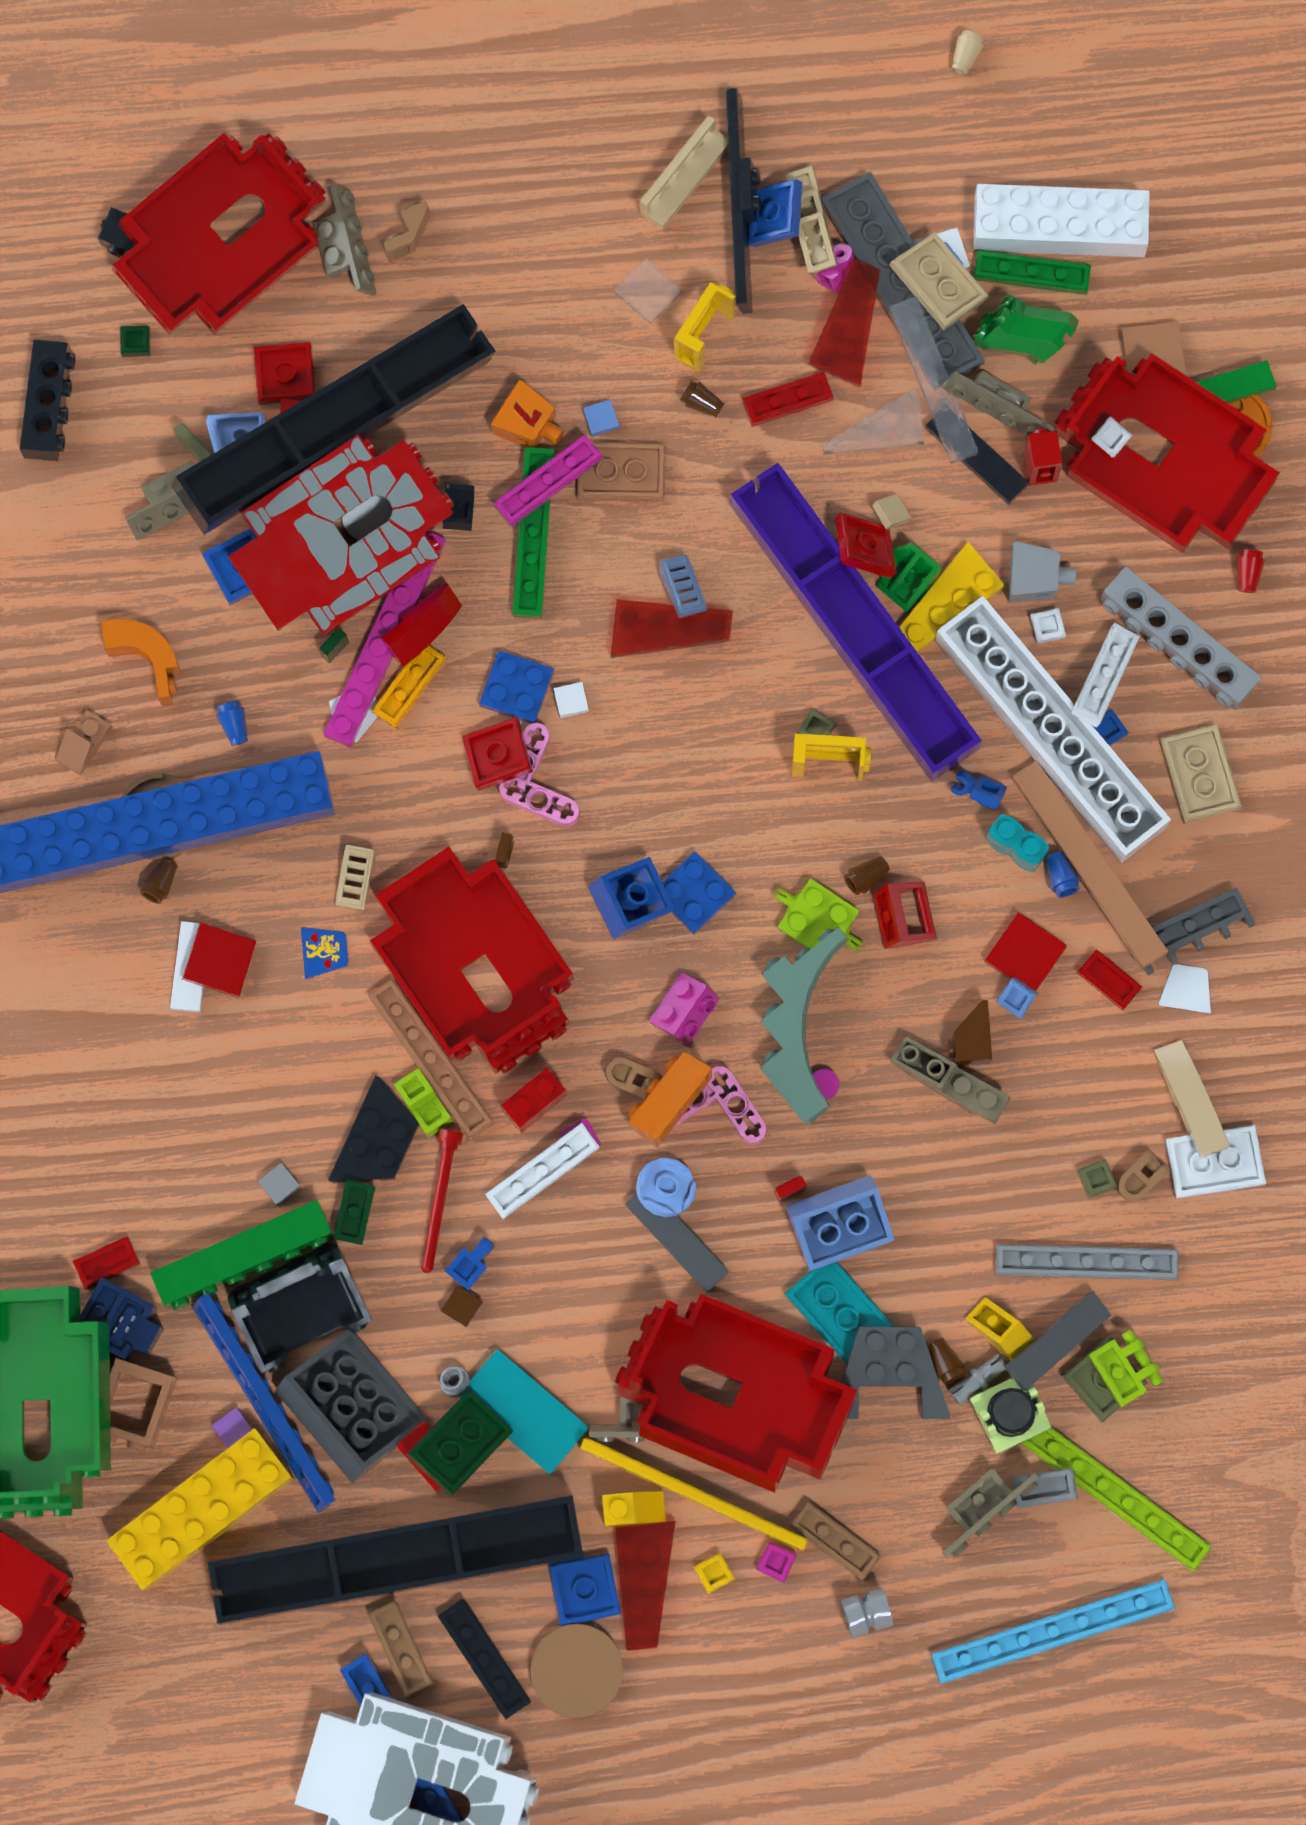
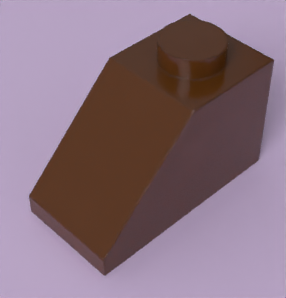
(972, 1038)

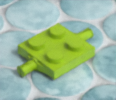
(815, 912)

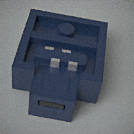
(127, 1318)

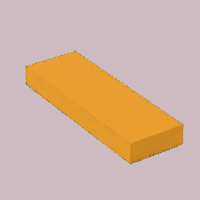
(408, 687)

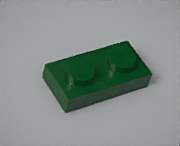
(354, 1212)

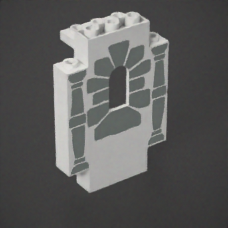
(370, 1767)

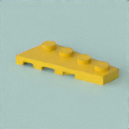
(956, 589)

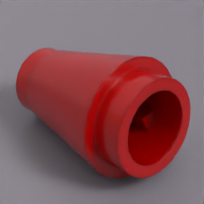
(1249, 568)

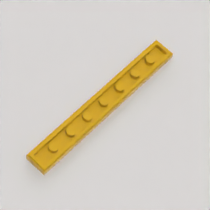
(693, 1494)

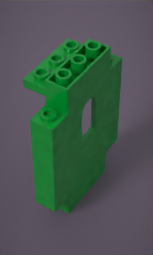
(58, 1360)

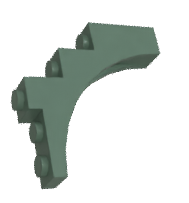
(786, 1022)

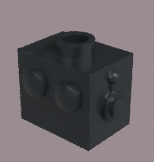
(113, 236)

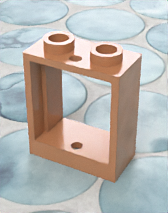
(149, 1376)

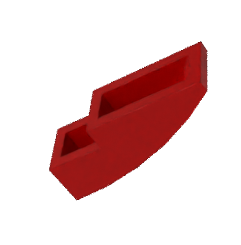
(422, 624)

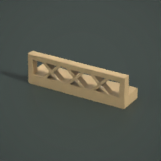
(683, 174)

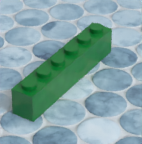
(242, 1254)

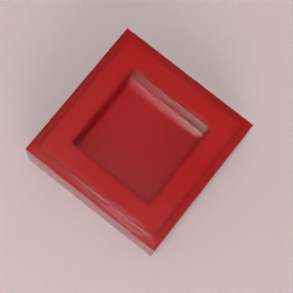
(790, 1188)

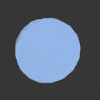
(666, 1187)

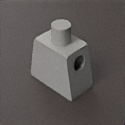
(1036, 573)

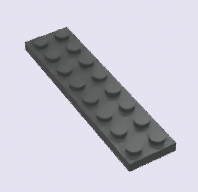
(879, 237)

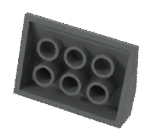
(350, 1405)

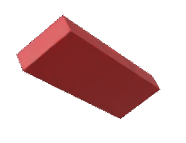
(788, 399)

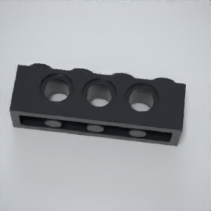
(45, 357)

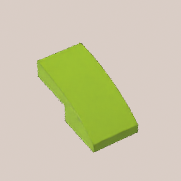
(423, 1103)

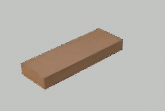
(835, 1540)
(400, 1648)

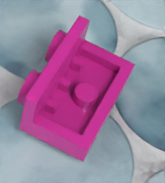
(684, 1009)

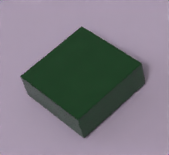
(135, 341)
(334, 645)

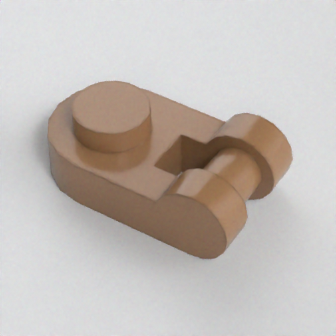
(622, 1073)
(1134, 1184)

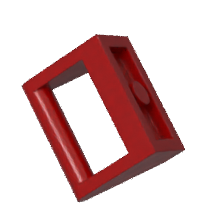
(892, 917)

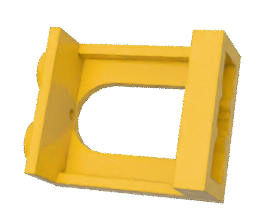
(687, 345)
(814, 747)

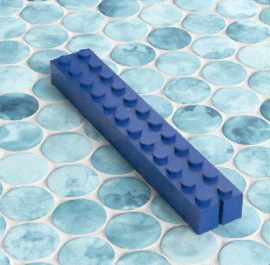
(164, 821)

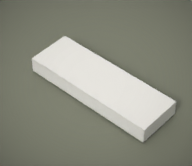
(185, 995)

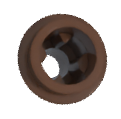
(702, 399)
(866, 875)
(159, 881)
(946, 1362)

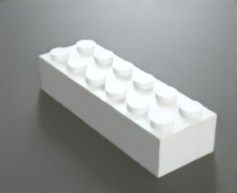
(1061, 220)

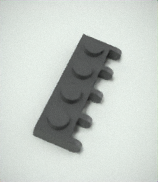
(1201, 922)

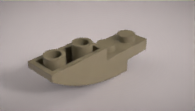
(949, 1080)

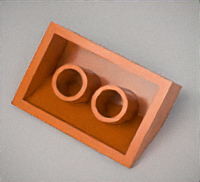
(669, 1098)

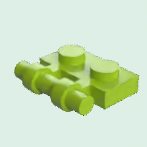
(1119, 1374)

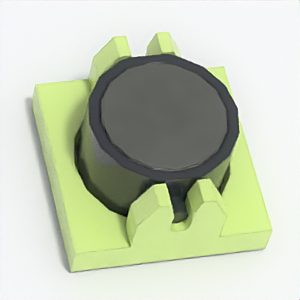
(1010, 1414)

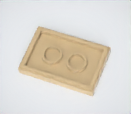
(939, 280)
(1200, 773)

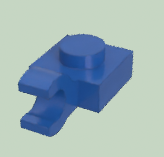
(983, 790)
(468, 1266)

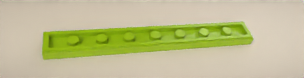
(1120, 1498)

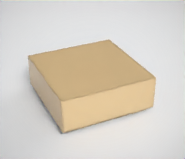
(891, 511)

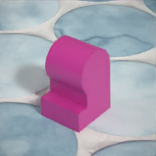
(833, 277)

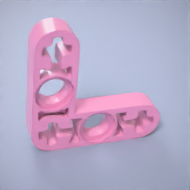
(526, 782)
(712, 1093)

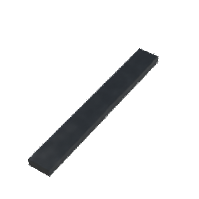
(740, 228)

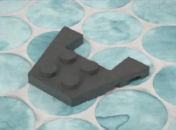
(895, 1360)

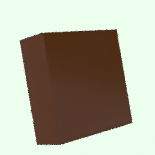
(504, 850)
(461, 1306)

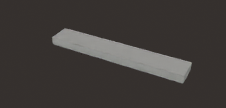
(1087, 1262)

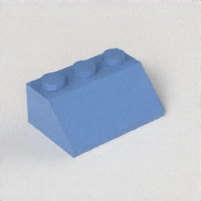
(840, 1222)

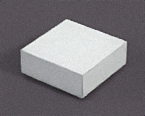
(1112, 437)
(1047, 626)
(571, 700)

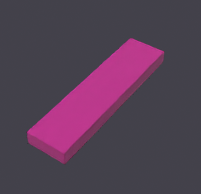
(548, 480)

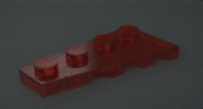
(845, 336)
(657, 628)
(643, 1574)

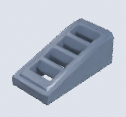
(678, 569)

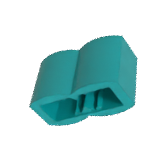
(1011, 839)

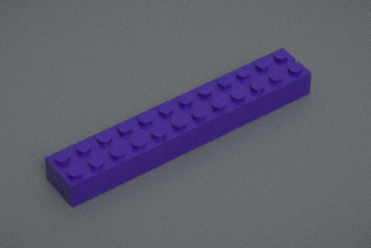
(855, 622)

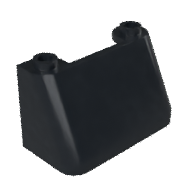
(297, 1305)

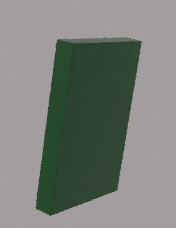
(460, 1443)

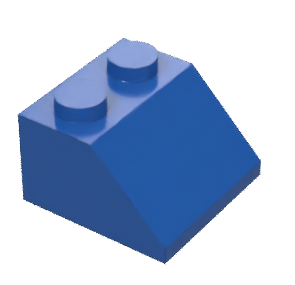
(631, 897)

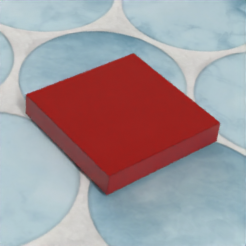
(284, 372)
(865, 545)
(497, 754)
(1025, 952)
(219, 960)

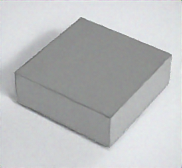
(279, 1184)

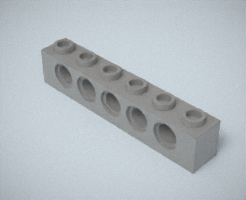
(1130, 586)

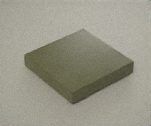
(1091, 1388)

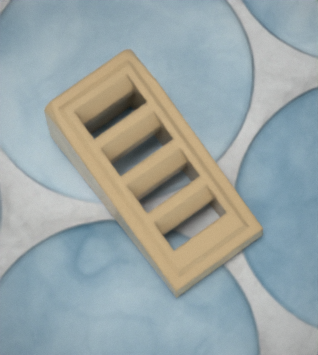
(359, 852)

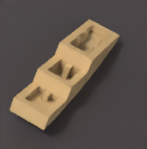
(813, 226)
(1191, 1099)

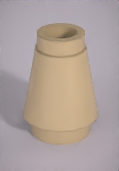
(967, 50)

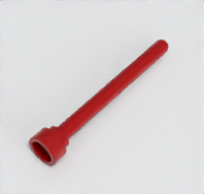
(449, 1143)

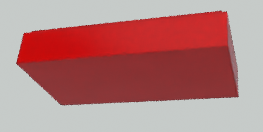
(1109, 980)
(106, 1262)

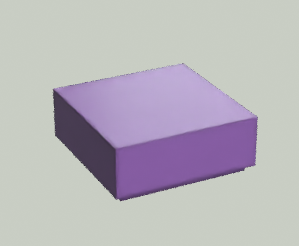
(232, 1427)

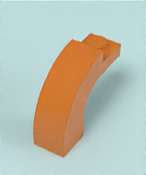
(137, 638)

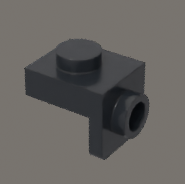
(463, 501)

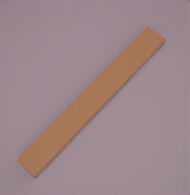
(1090, 865)

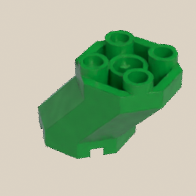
(1024, 330)

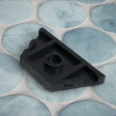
(377, 1138)

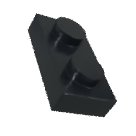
(749, 198)

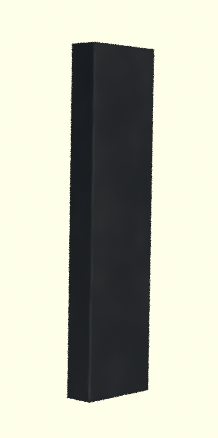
(990, 468)
(484, 1659)

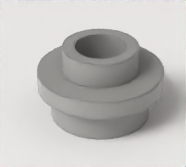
(451, 1374)

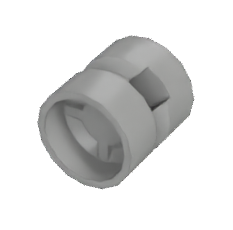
(867, 1612)

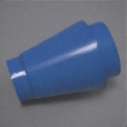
(233, 722)
(1062, 876)

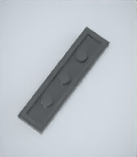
(681, 1245)
(1057, 1340)

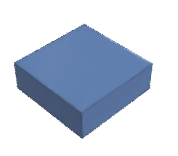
(601, 418)
(1017, 997)

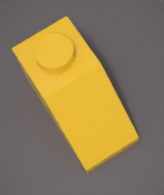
(999, 1328)
(633, 1508)

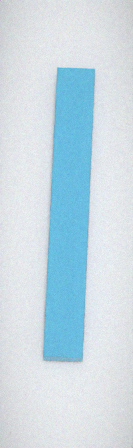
(1052, 1631)

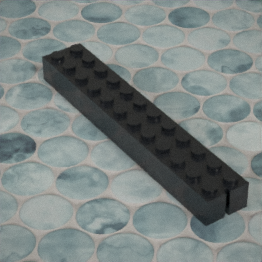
(332, 416)
(395, 1560)

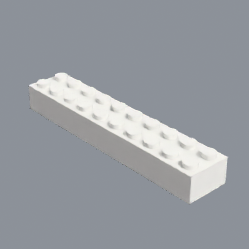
(1043, 723)

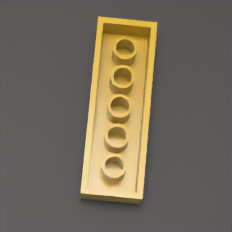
(200, 1510)

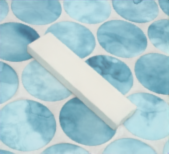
(1105, 675)
(542, 1171)

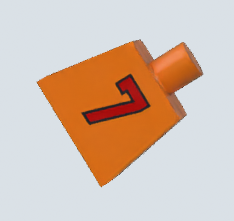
(526, 418)

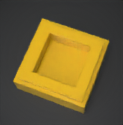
(714, 1573)

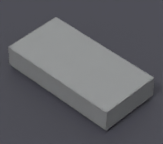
(1052, 1488)

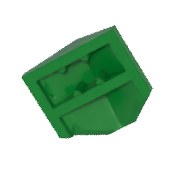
(913, 576)

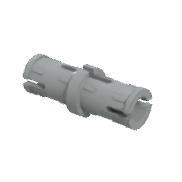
(978, 1379)

